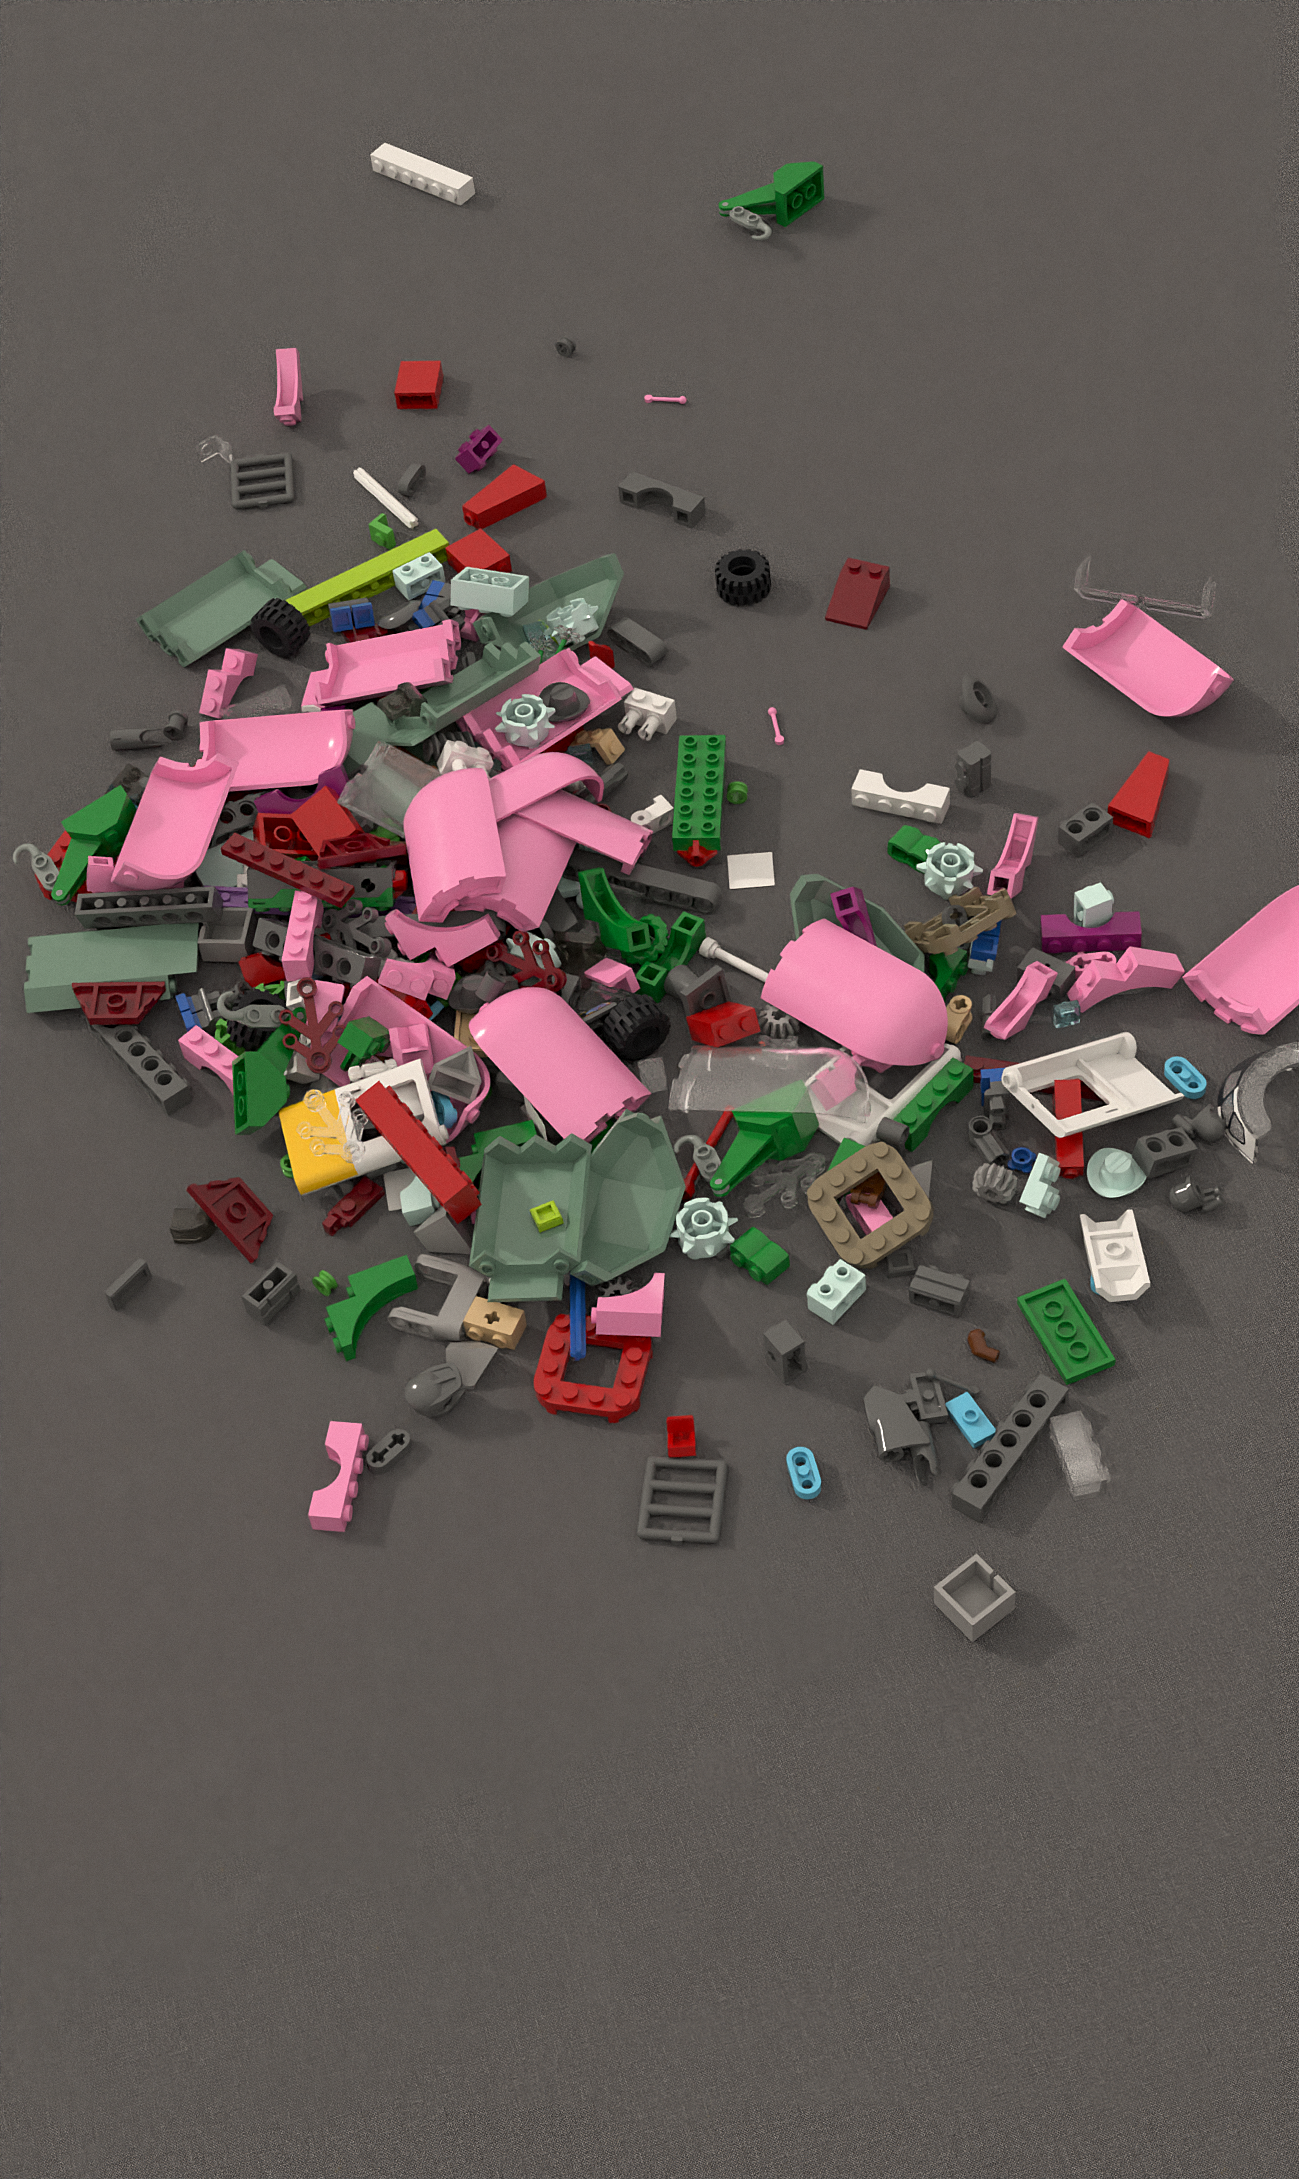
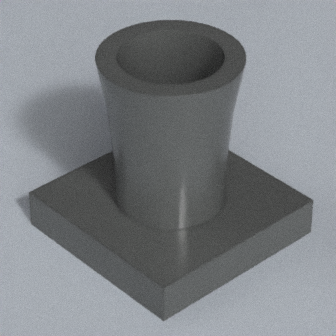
(695, 991)

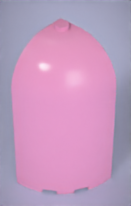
(1149, 663)
(279, 748)
(539, 778)
(173, 823)
(591, 827)
(453, 843)
(533, 868)
(1255, 970)
(859, 996)
(373, 1000)
(556, 1061)

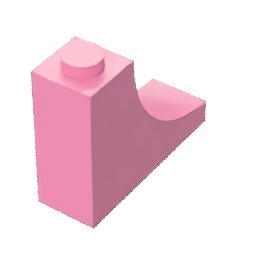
(632, 1313)

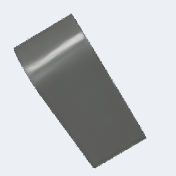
(637, 641)

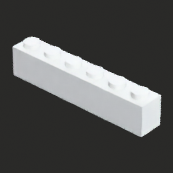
(422, 174)

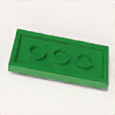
(1066, 1331)

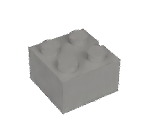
(230, 937)
(968, 1598)

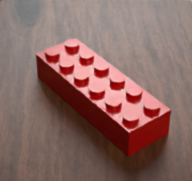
(420, 1151)

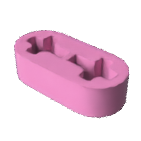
(1085, 960)

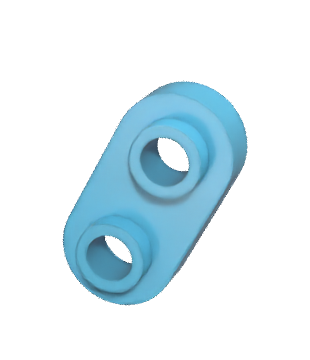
(1187, 1077)
(444, 1109)
(805, 1474)

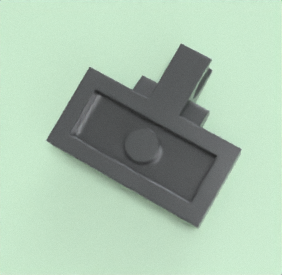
(925, 1398)

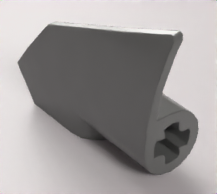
(892, 1423)

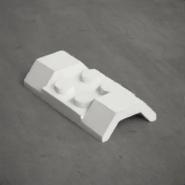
(1115, 1257)

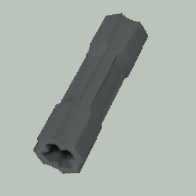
(612, 778)

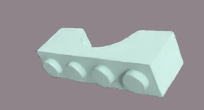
(417, 1202)

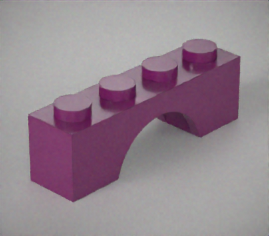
(278, 803)
(853, 913)
(1062, 935)

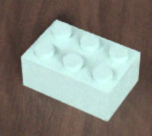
(489, 591)

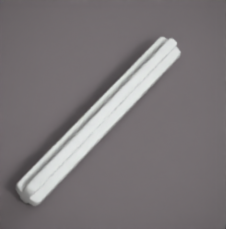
(385, 498)

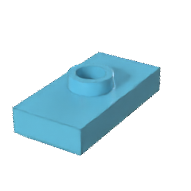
(970, 1420)

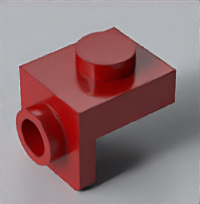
(681, 1436)

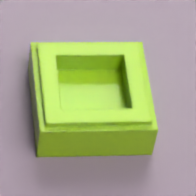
(546, 1216)

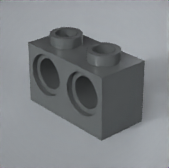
(1085, 829)
(1164, 1152)

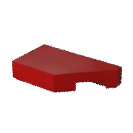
(602, 652)

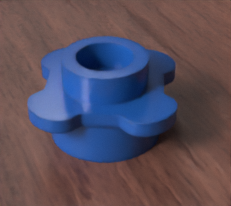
(1022, 1154)

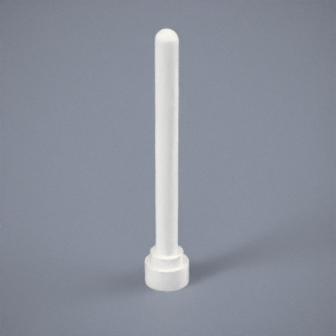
(711, 949)

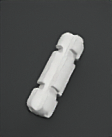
(356, 1073)

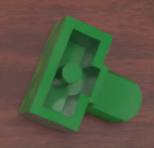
(363, 1039)

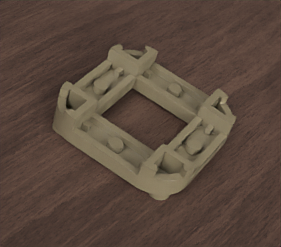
(938, 938)
(891, 1235)

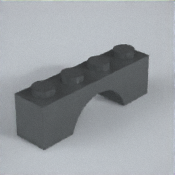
(642, 491)

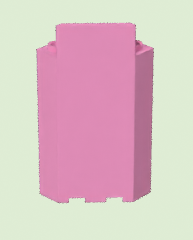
(380, 664)
(593, 677)

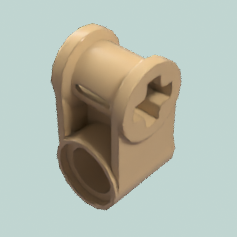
(958, 1017)

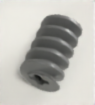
(435, 743)

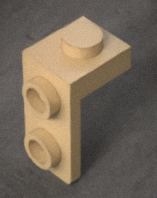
(604, 741)

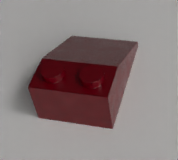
(858, 593)

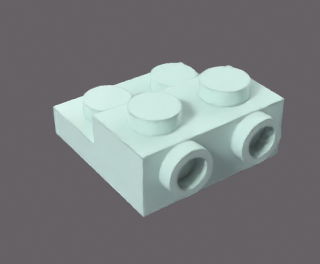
(1038, 1193)

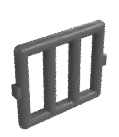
(262, 502)
(713, 1513)

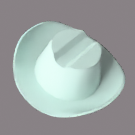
(1114, 1173)

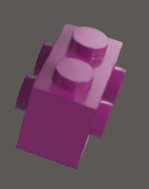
(478, 449)

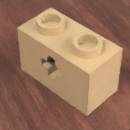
(494, 1323)

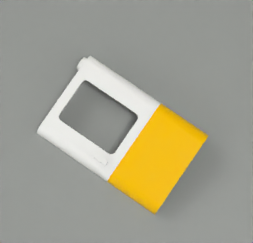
(319, 1172)

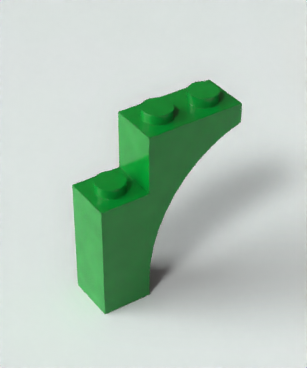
(616, 926)
(515, 1133)
(367, 1295)

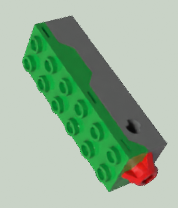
(700, 799)
(390, 883)

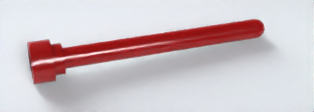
(712, 1141)

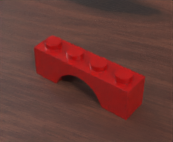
(264, 969)

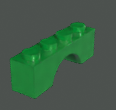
(683, 943)
(948, 970)
(948, 1085)

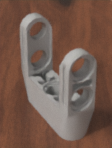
(449, 1323)

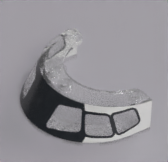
(1242, 1097)

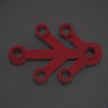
(529, 965)
(313, 1030)

